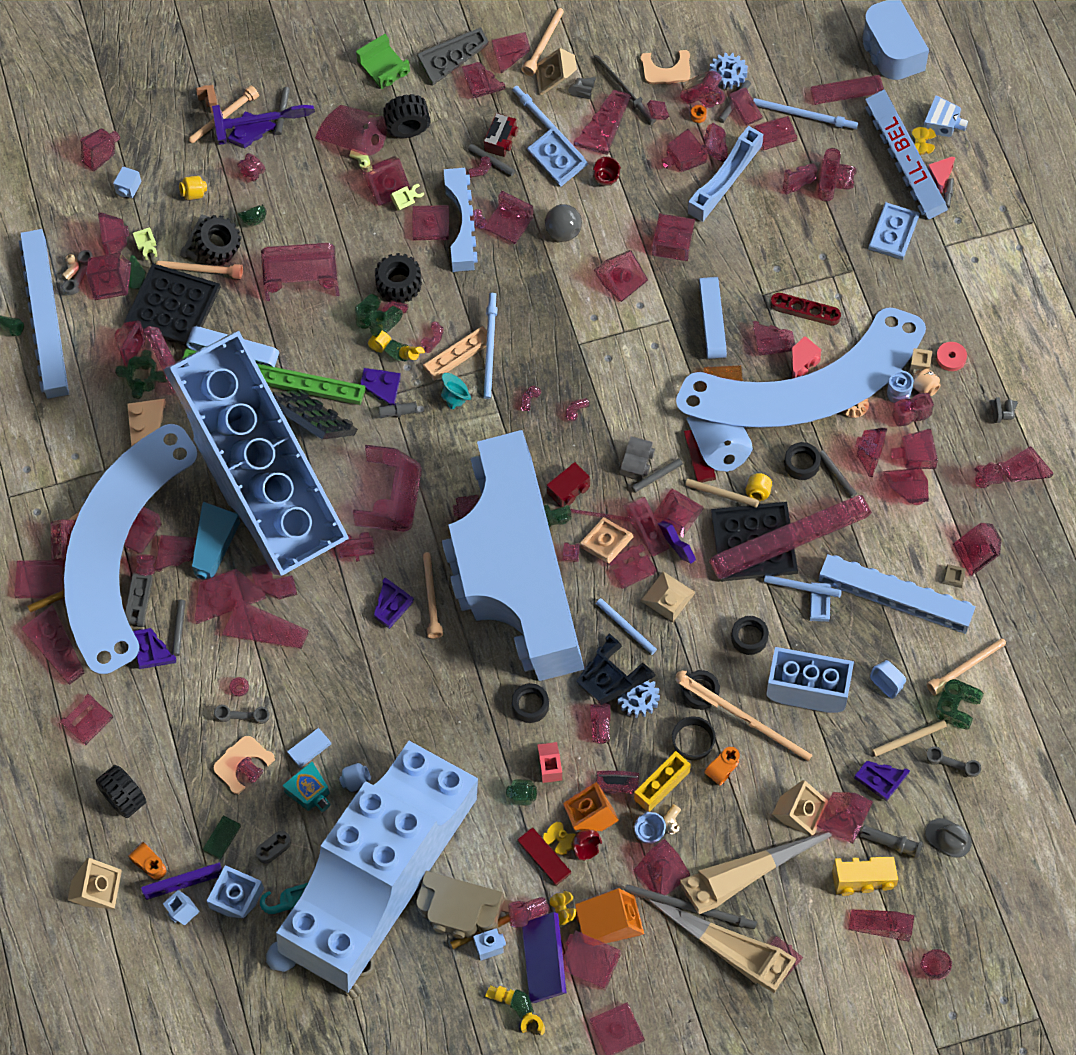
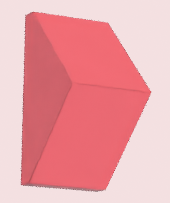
(941, 171)

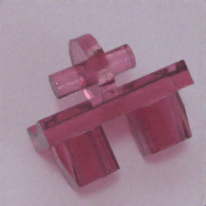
(990, 474)
(357, 547)

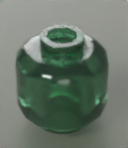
(521, 792)

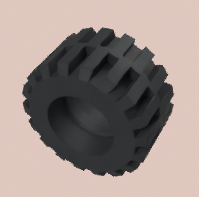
(406, 116)
(221, 228)
(398, 266)
(121, 791)

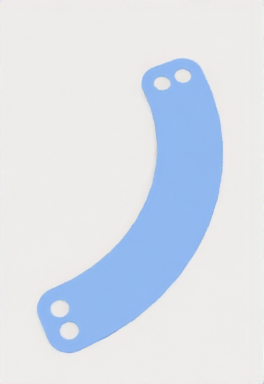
(814, 395)
(99, 539)

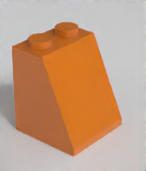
(610, 916)

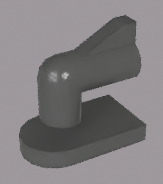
(582, 87)
(998, 414)

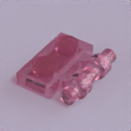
(634, 571)

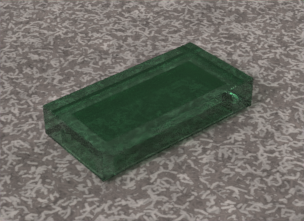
(222, 837)

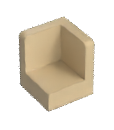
(920, 360)

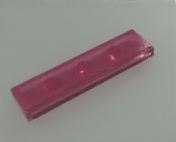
(846, 89)
(160, 348)

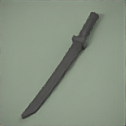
(637, 103)

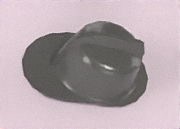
(948, 837)

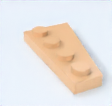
(145, 418)

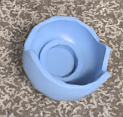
(649, 827)
(278, 961)

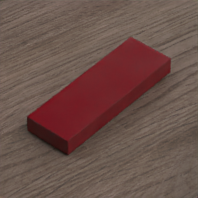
(702, 470)
(544, 856)

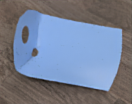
(711, 439)

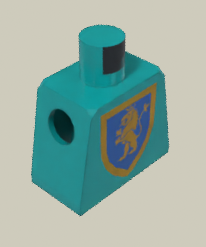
(308, 788)

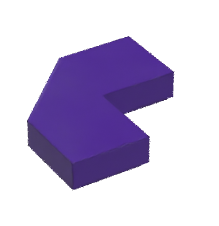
(680, 547)

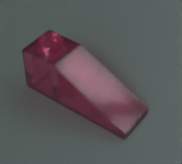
(646, 525)
(882, 923)

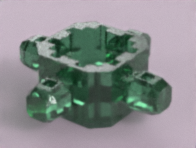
(137, 385)

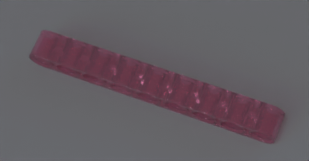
(790, 536)

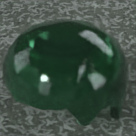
(253, 216)

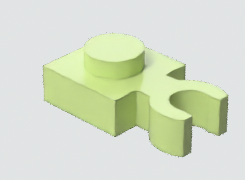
(404, 197)
(145, 242)

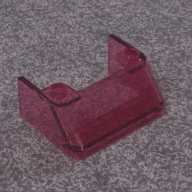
(299, 264)
(399, 511)

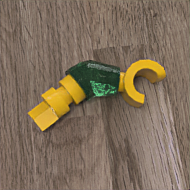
(395, 349)
(520, 1003)

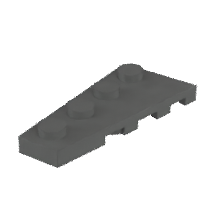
(448, 56)

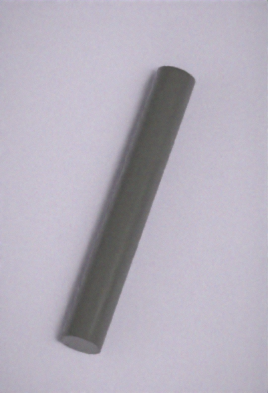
(283, 105)
(730, 106)
(495, 162)
(658, 474)
(837, 474)
(178, 627)

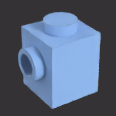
(127, 182)
(180, 908)
(489, 944)

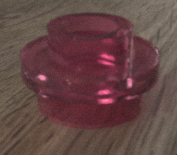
(236, 682)

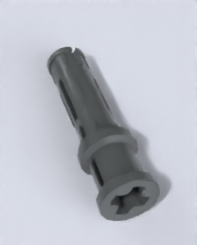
(901, 844)

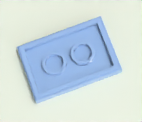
(557, 156)
(894, 231)

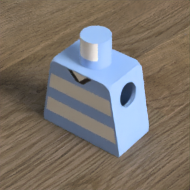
(944, 117)

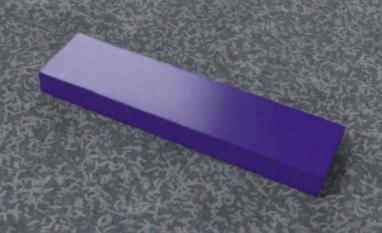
(182, 881)

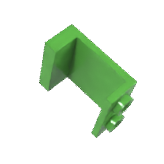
(382, 62)

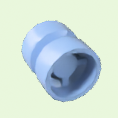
(899, 386)

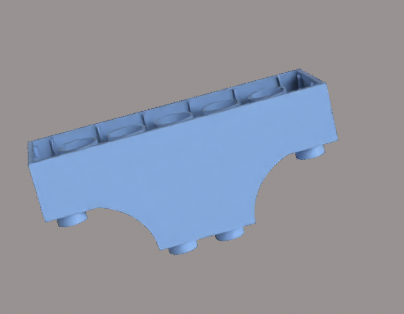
(255, 454)
(508, 561)
(375, 864)

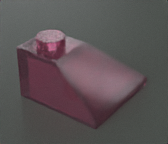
(113, 233)
(621, 275)
(130, 340)
(870, 448)
(909, 484)
(678, 511)
(978, 547)
(845, 815)
(662, 869)

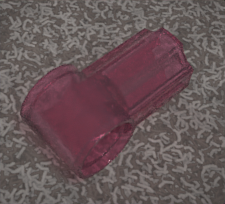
(600, 722)
(522, 912)

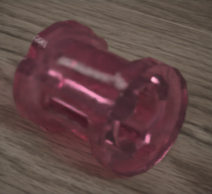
(250, 769)

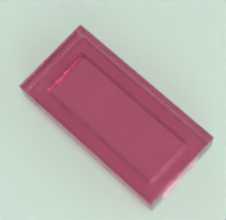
(745, 106)

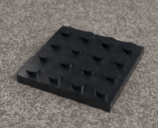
(173, 302)
(312, 415)
(743, 523)

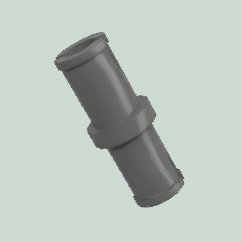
(398, 409)

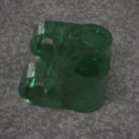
(368, 317)
(965, 692)

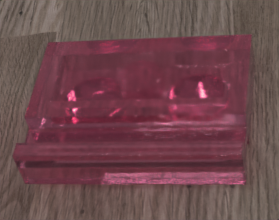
(777, 132)

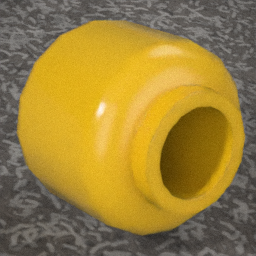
(192, 187)
(759, 486)

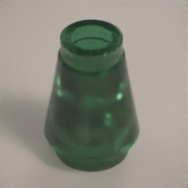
(11, 325)

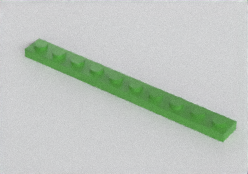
(309, 383)

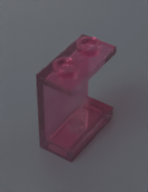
(590, 959)

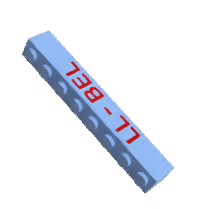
(906, 154)

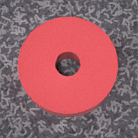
(954, 349)

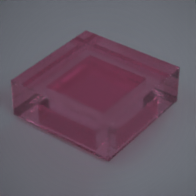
(658, 109)

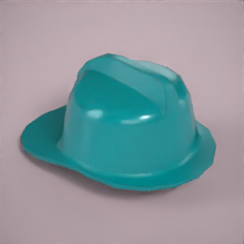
(454, 391)

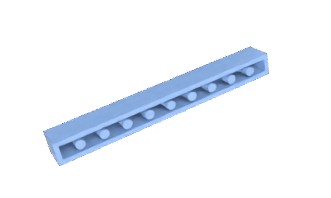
(44, 314)

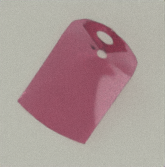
(346, 130)

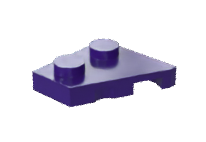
(246, 134)
(381, 384)
(391, 603)
(152, 650)
(881, 778)

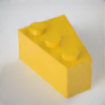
(864, 875)

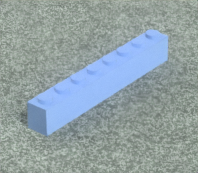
(897, 593)

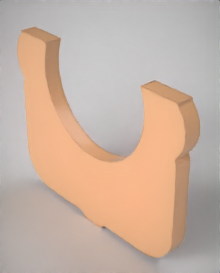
(675, 74)
(227, 764)

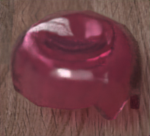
(936, 964)

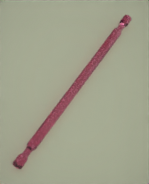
(599, 514)

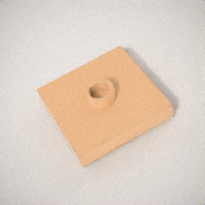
(606, 540)

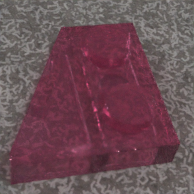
(510, 50)
(480, 80)
(715, 142)
(803, 175)

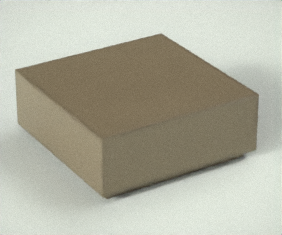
(954, 576)

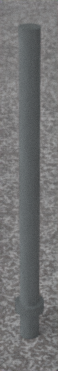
(741, 921)

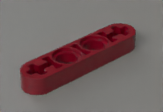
(804, 312)

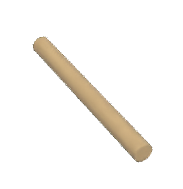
(721, 492)
(909, 738)

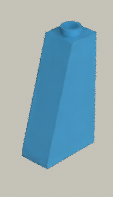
(213, 539)

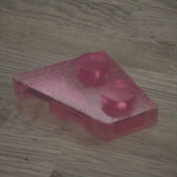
(772, 339)
(1027, 466)
(174, 551)

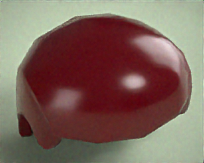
(606, 171)
(586, 844)

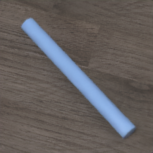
(803, 586)
(626, 626)

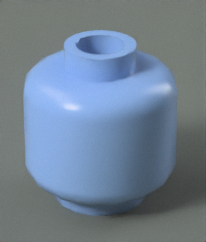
(354, 777)

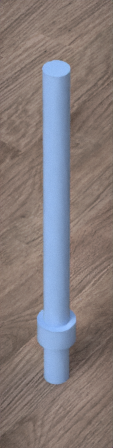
(526, 100)
(838, 121)
(491, 312)

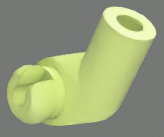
(363, 160)

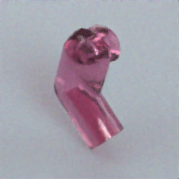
(482, 169)
(480, 222)
(404, 307)
(531, 392)
(571, 411)

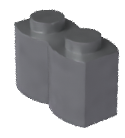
(636, 458)

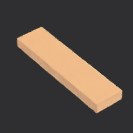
(456, 353)

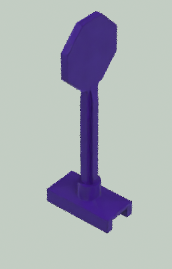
(228, 123)

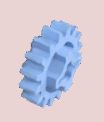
(729, 69)
(644, 691)

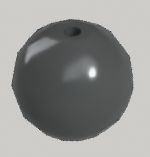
(563, 222)

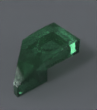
(137, 274)

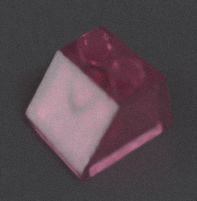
(385, 179)
(108, 275)

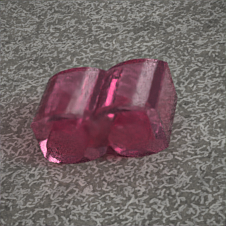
(914, 409)

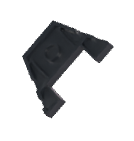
(605, 680)

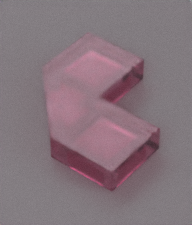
(277, 588)

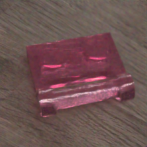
(91, 723)

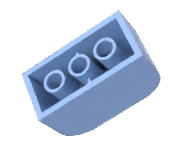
(894, 40)
(809, 680)

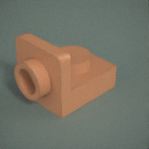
(208, 94)

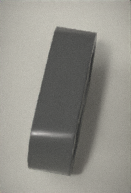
(276, 850)

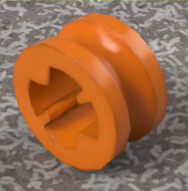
(698, 119)

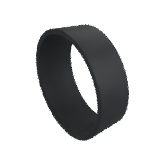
(693, 720)

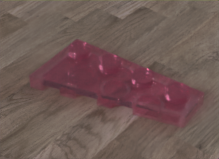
(604, 125)
(258, 625)
(52, 641)

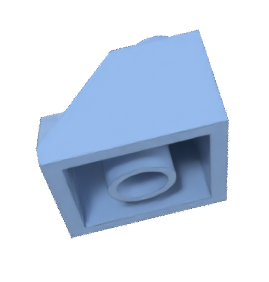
(235, 893)

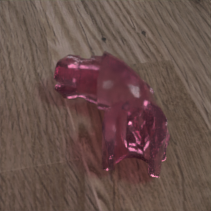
(431, 343)

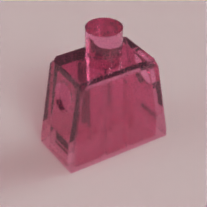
(98, 148)
(684, 152)
(917, 450)

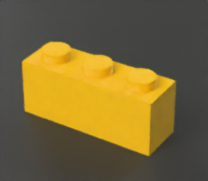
(662, 781)

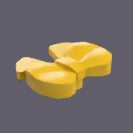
(922, 134)
(557, 832)
(559, 902)

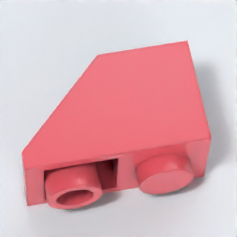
(804, 356)
(550, 762)

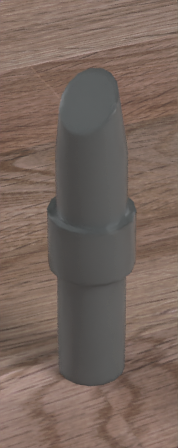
(948, 192)

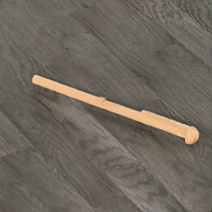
(715, 700)

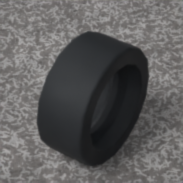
(802, 447)
(749, 621)
(707, 676)
(533, 689)

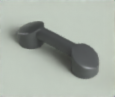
(70, 286)
(224, 714)
(971, 768)

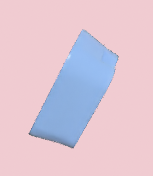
(888, 678)

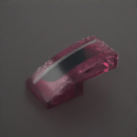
(617, 781)

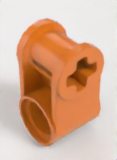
(721, 767)
(146, 859)

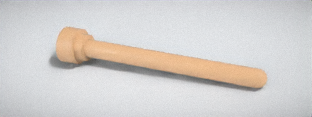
(530, 66)
(249, 94)
(234, 271)
(435, 629)
(936, 686)

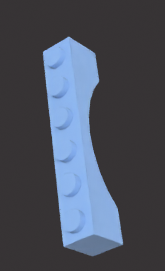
(711, 193)
(462, 249)

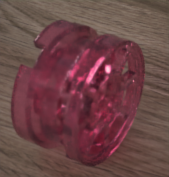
(251, 167)

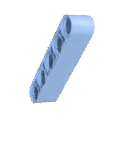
(712, 317)
(202, 337)

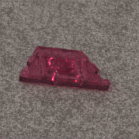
(222, 593)

